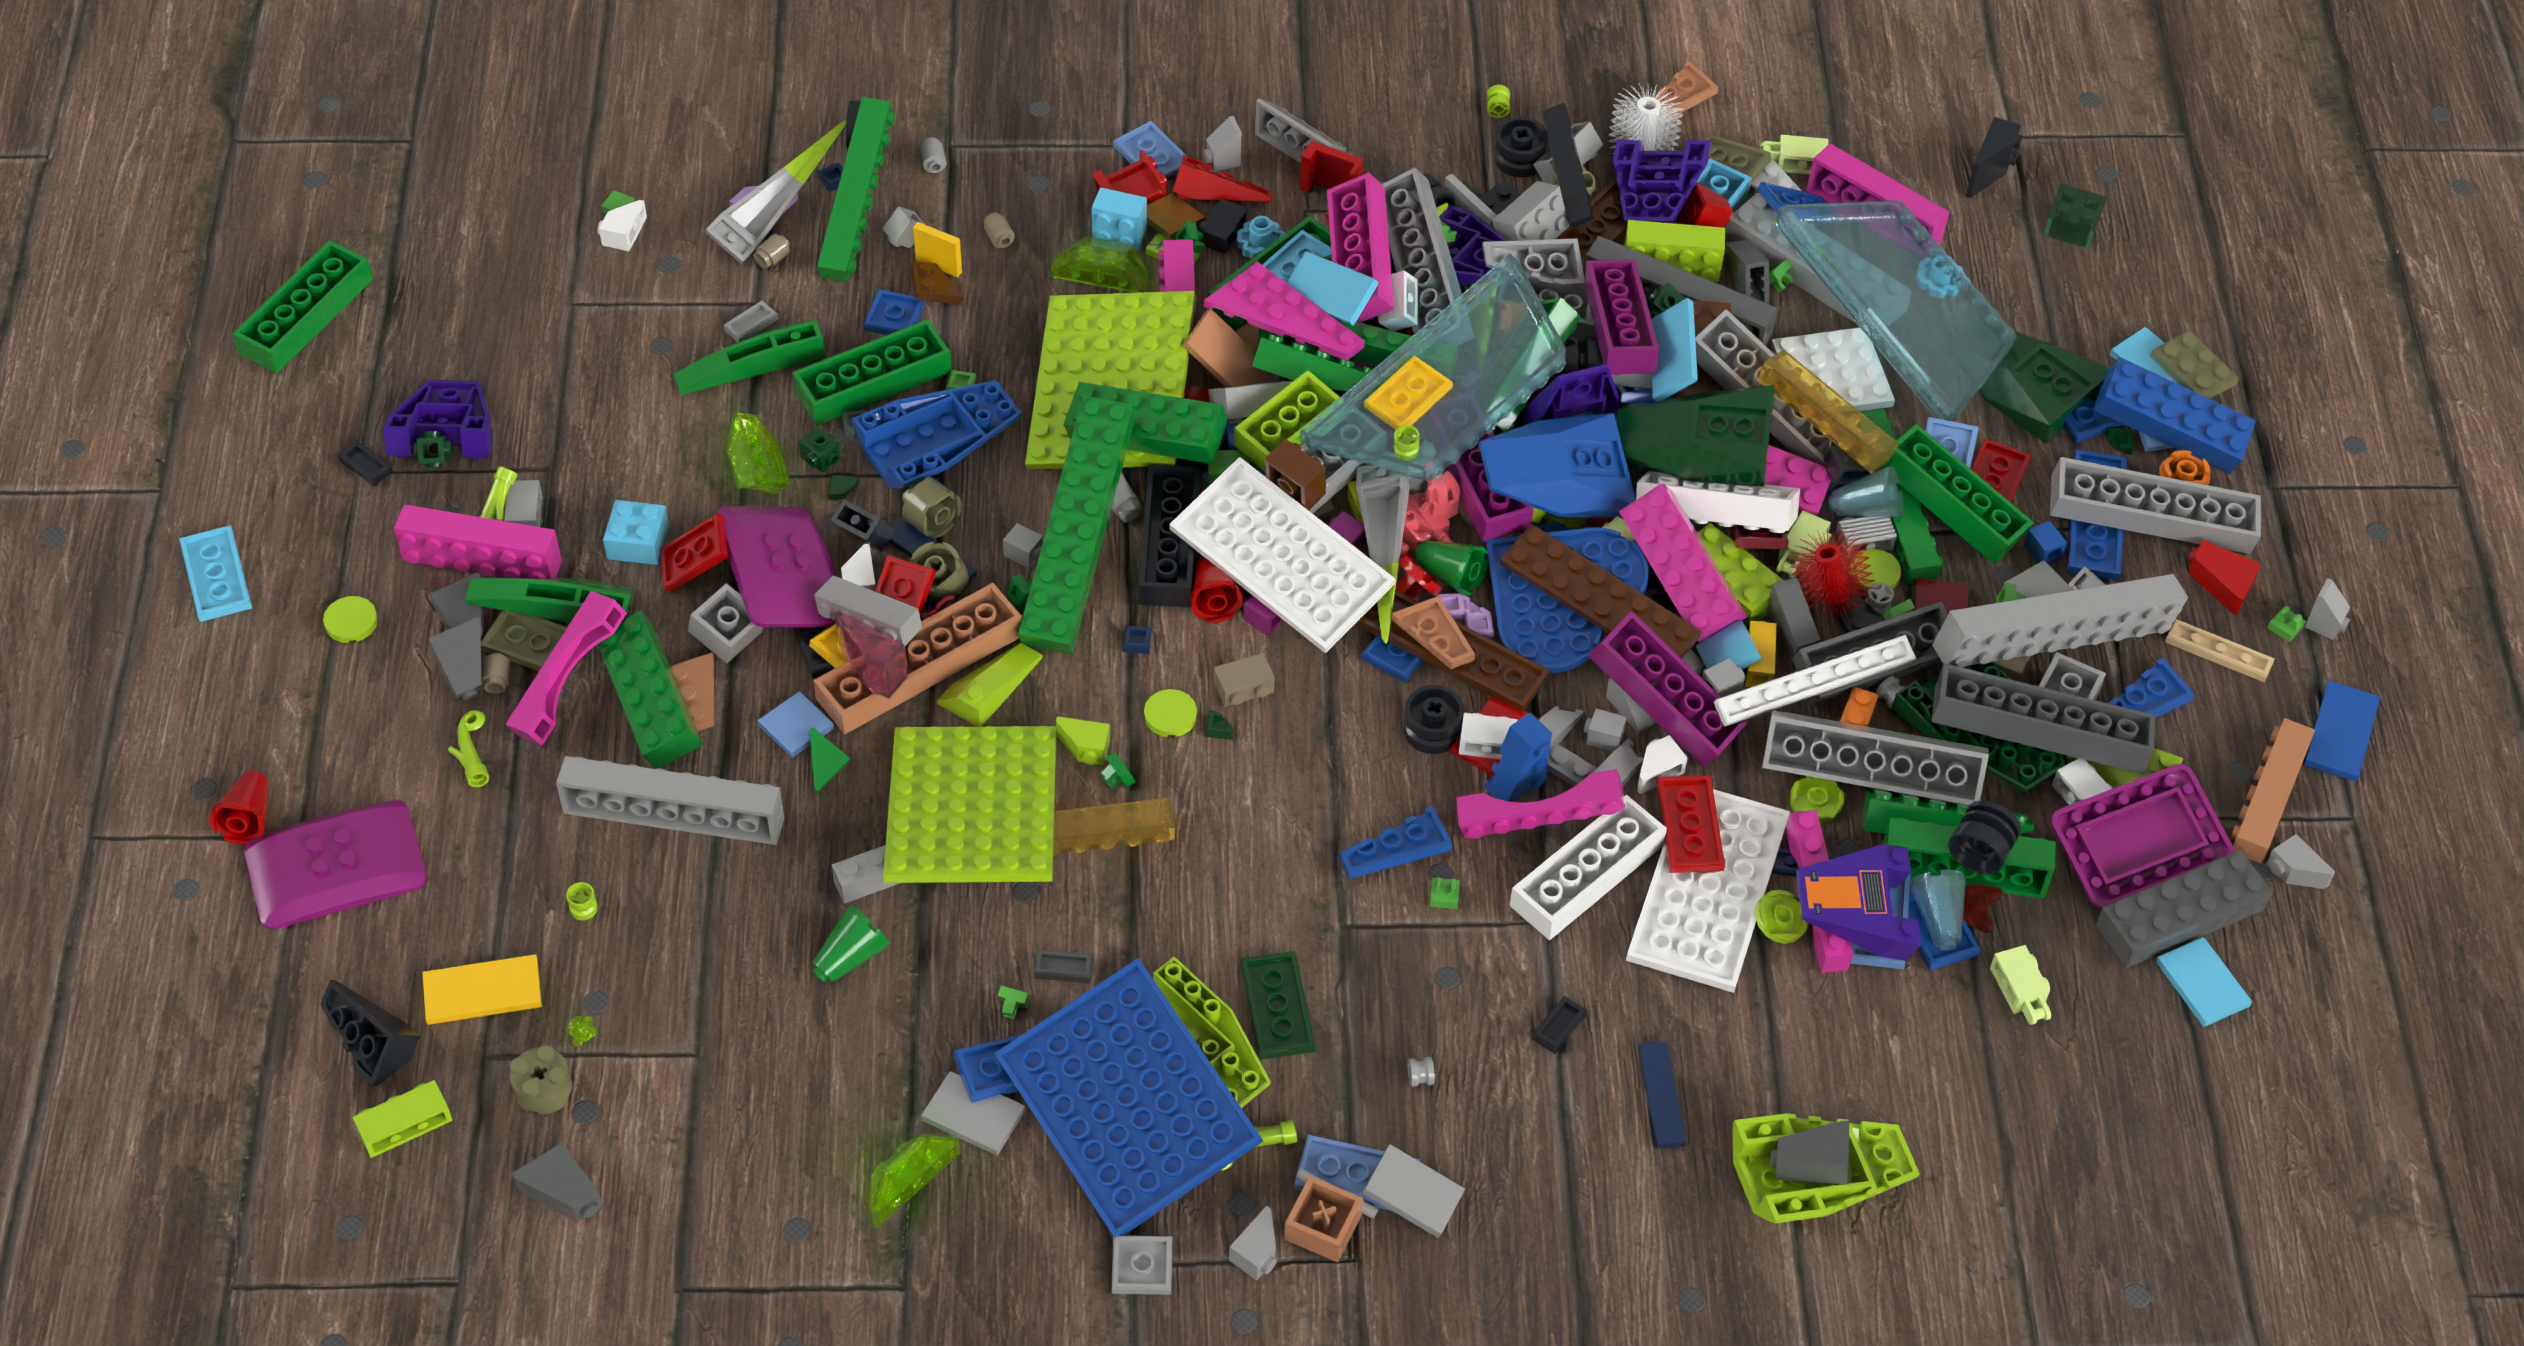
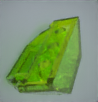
(1102, 265)
(755, 455)
(908, 1172)

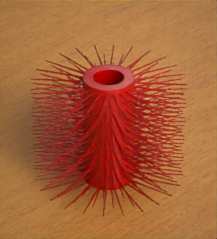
(1831, 574)

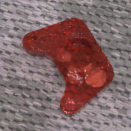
(1976, 905)

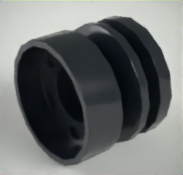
(1984, 837)

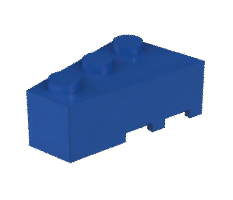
(1523, 760)

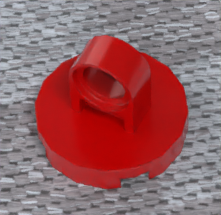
(1416, 579)

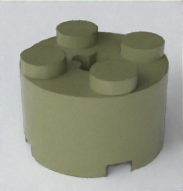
(931, 507)
(950, 569)
(540, 1080)

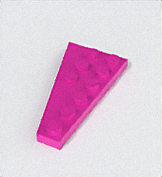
(1281, 309)

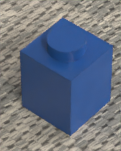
(2045, 543)

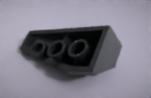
(372, 1035)

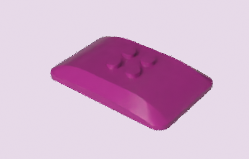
(778, 563)
(2140, 834)
(334, 863)

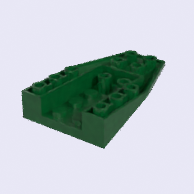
(2042, 385)
(1702, 435)
(2010, 761)

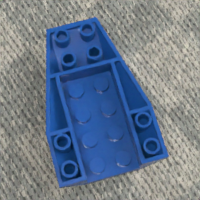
(932, 430)

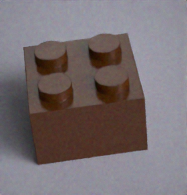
(1296, 473)

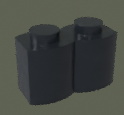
(1843, 467)

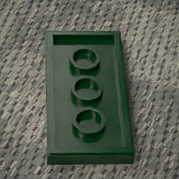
(1277, 1005)

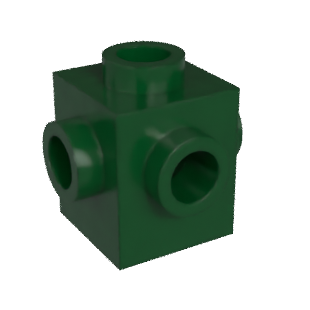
(1662, 299)
(819, 449)
(423, 450)

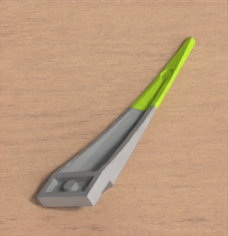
(751, 218)
(1383, 507)

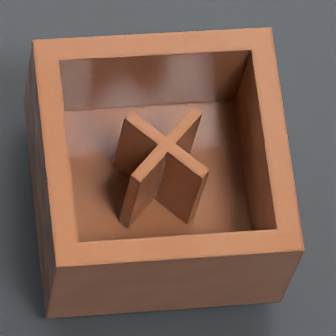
(1323, 1219)

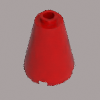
(1213, 592)
(242, 809)

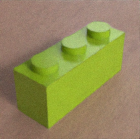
(402, 1118)

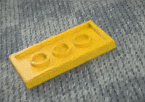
(481, 989)

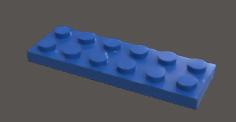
(2093, 544)

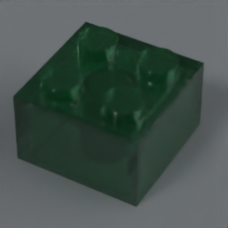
(2075, 215)

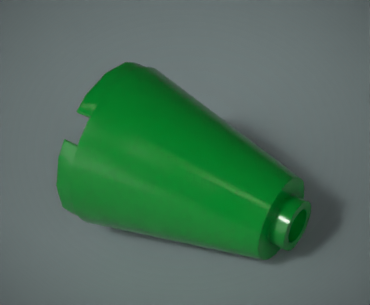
(1454, 564)
(848, 946)

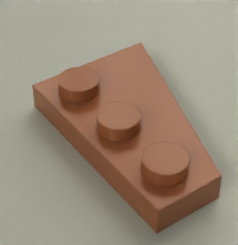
(1690, 86)
(1436, 631)
(696, 684)

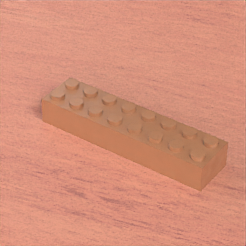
(938, 650)

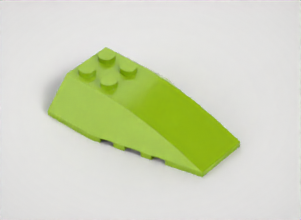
(1875, 1164)

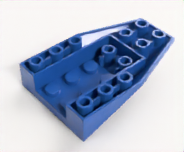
(1562, 466)

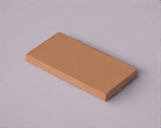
(1225, 353)

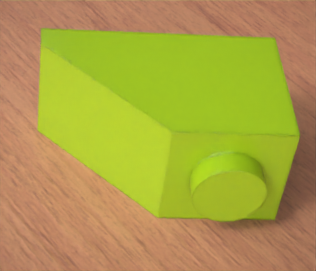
(1084, 739)

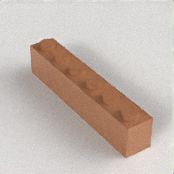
(2272, 791)

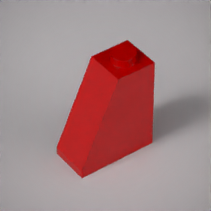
(2223, 574)

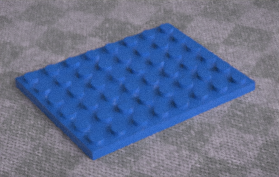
(1128, 1098)

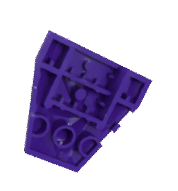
(1657, 182)

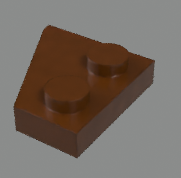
(933, 285)

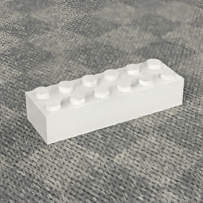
(1730, 504)
(1587, 868)

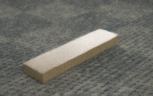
(2219, 650)

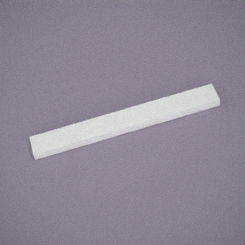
(1814, 680)

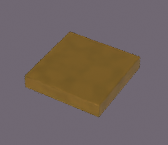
(1170, 214)

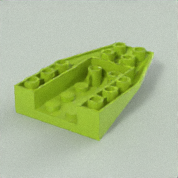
(1214, 1030)

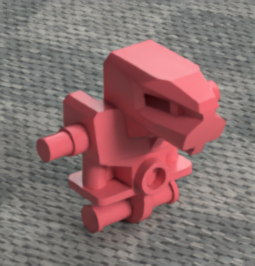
(1429, 512)

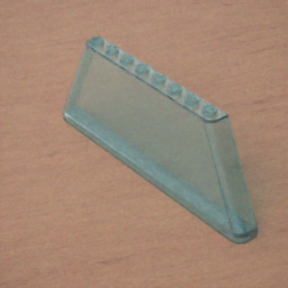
(1903, 296)
(1492, 348)

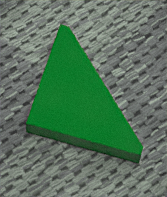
(825, 760)

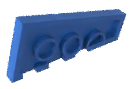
(2155, 691)
(1409, 842)

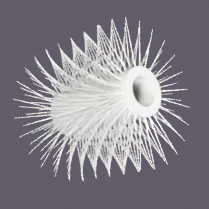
(1646, 121)

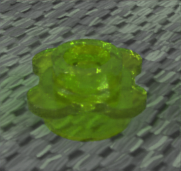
(581, 1029)

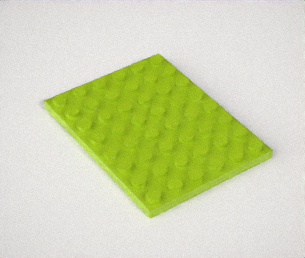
(1109, 342)
(971, 805)

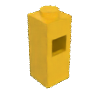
(1764, 638)

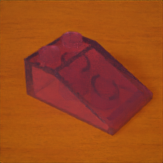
(872, 654)

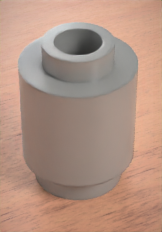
(932, 155)

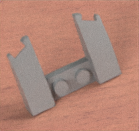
(1573, 768)

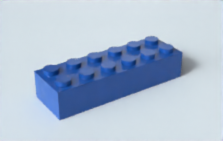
(2174, 415)

